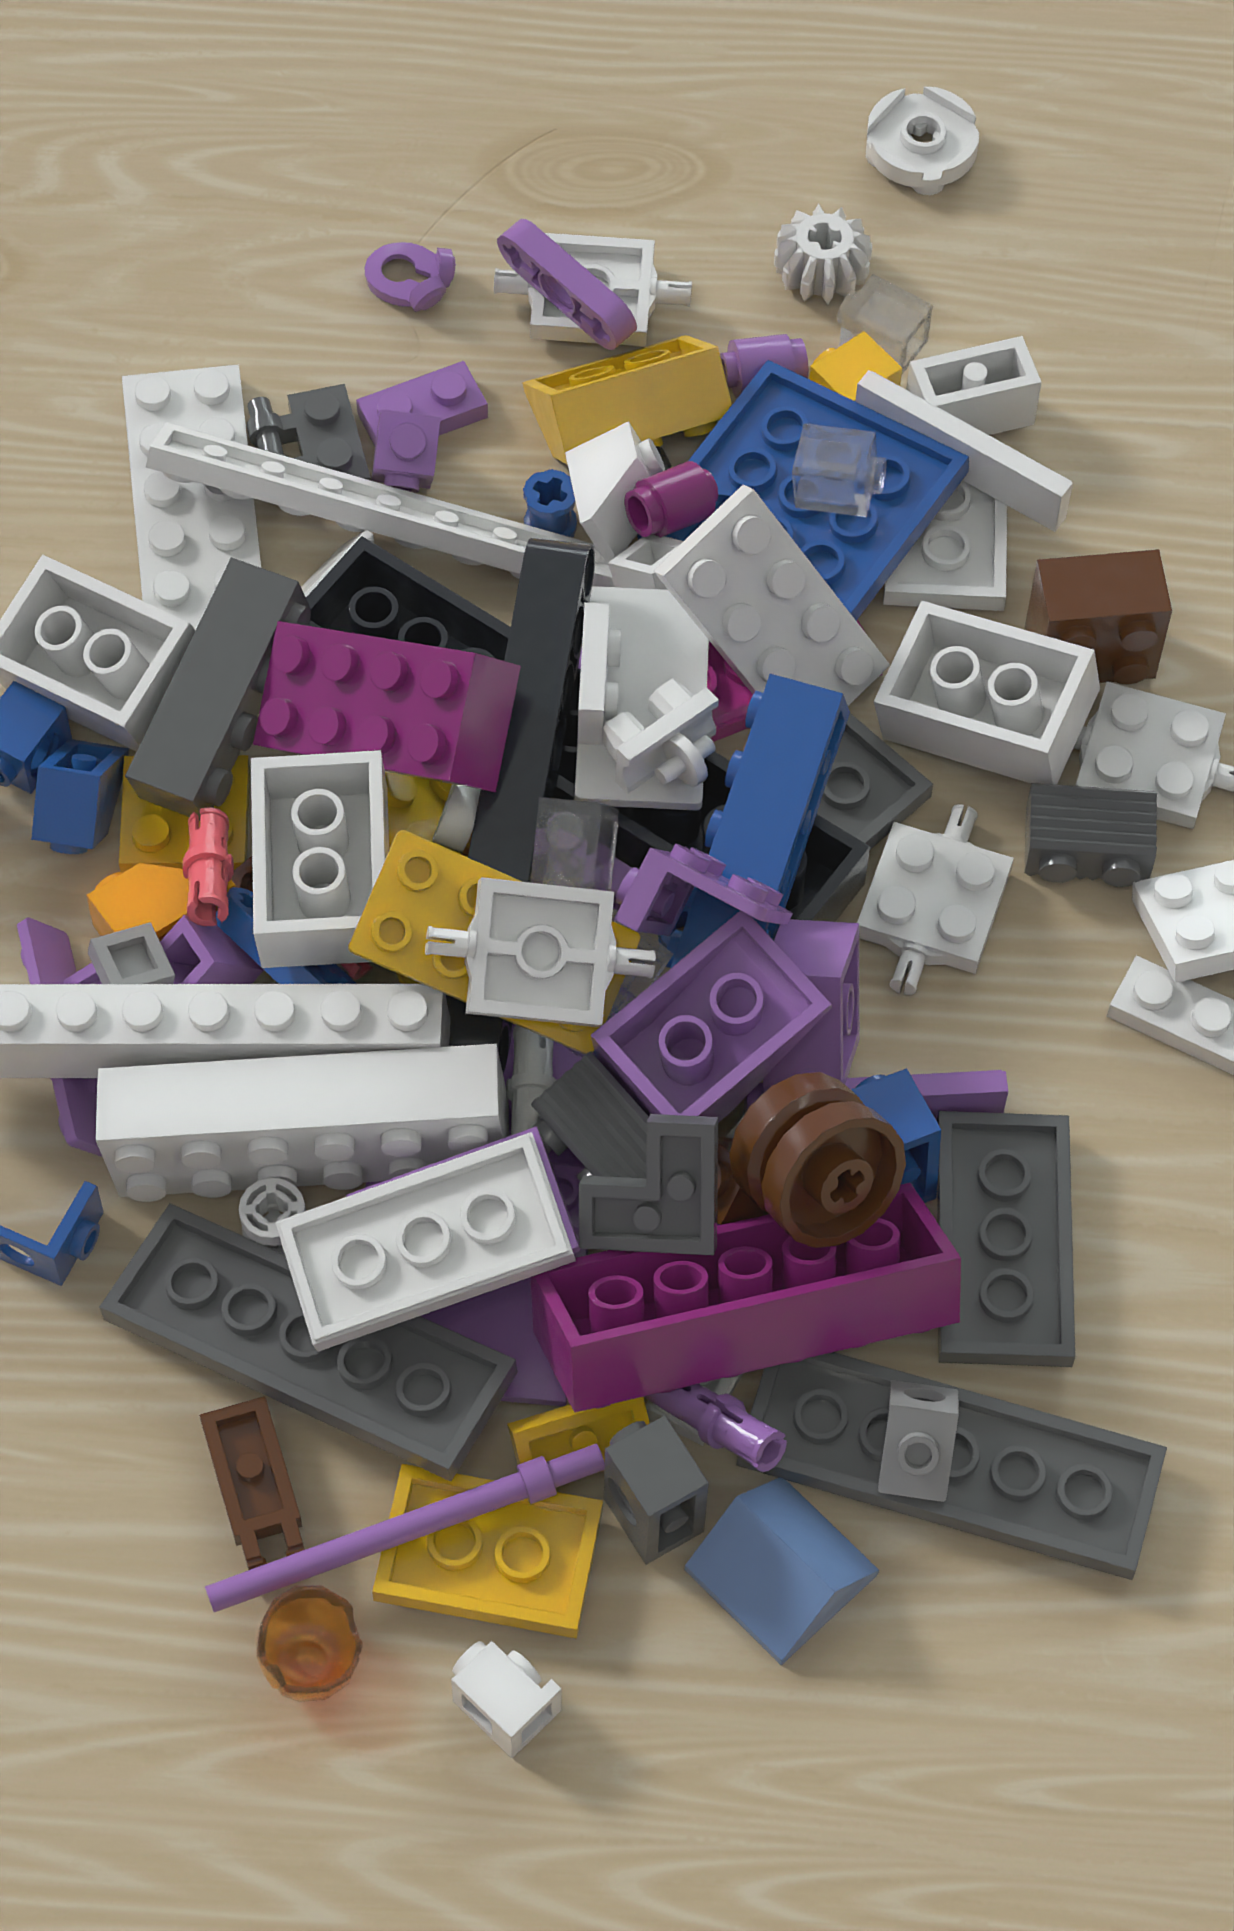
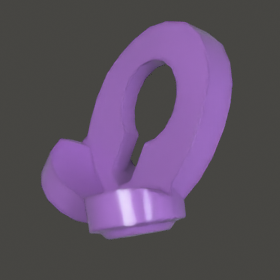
(409, 293)

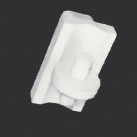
(669, 746)

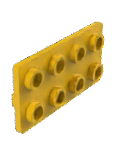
(438, 888)

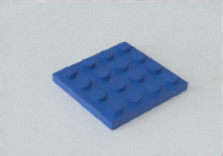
(758, 449)

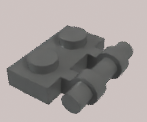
(320, 424)

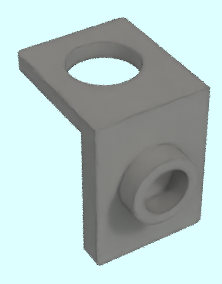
(919, 1441)

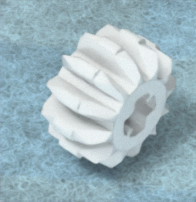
(822, 254)

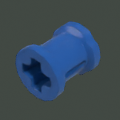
(550, 502)

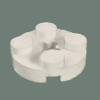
(915, 163)

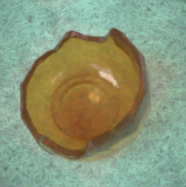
(308, 1643)

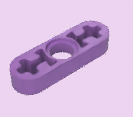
(567, 284)

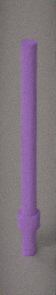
(533, 1481)

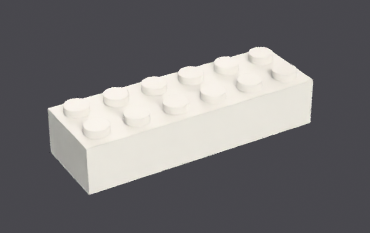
(295, 1118)

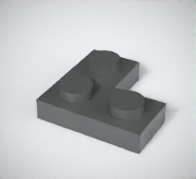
(667, 1209)

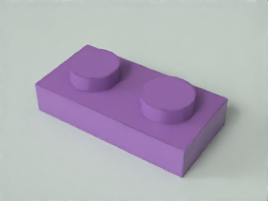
(442, 393)

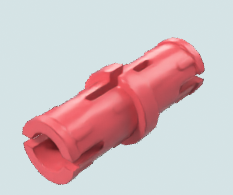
(208, 867)

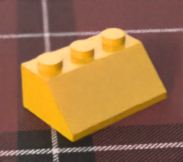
(654, 388)

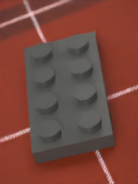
(1011, 1223)

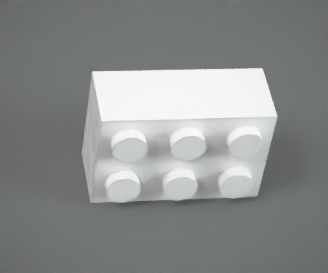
(91, 650)
(987, 694)
(315, 853)

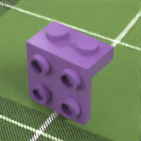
(660, 889)

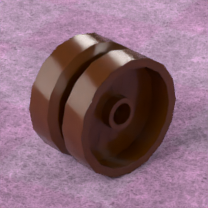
(817, 1159)

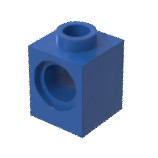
(29, 733)

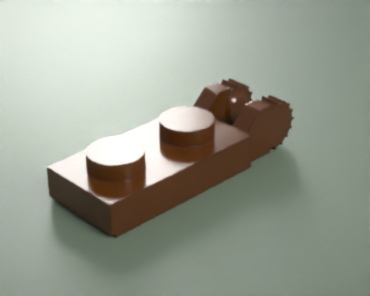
(252, 1477)

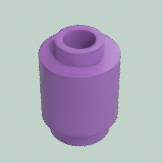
(748, 356)

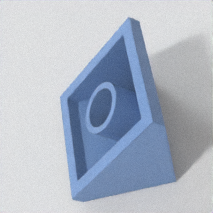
(779, 1567)

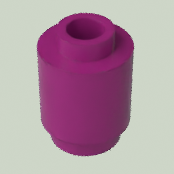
(671, 500)

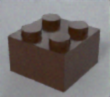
(1107, 605)

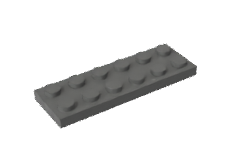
(239, 1314)
(1012, 1470)

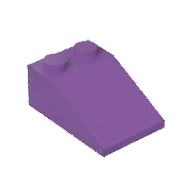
(711, 1024)

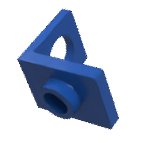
(71, 1240)

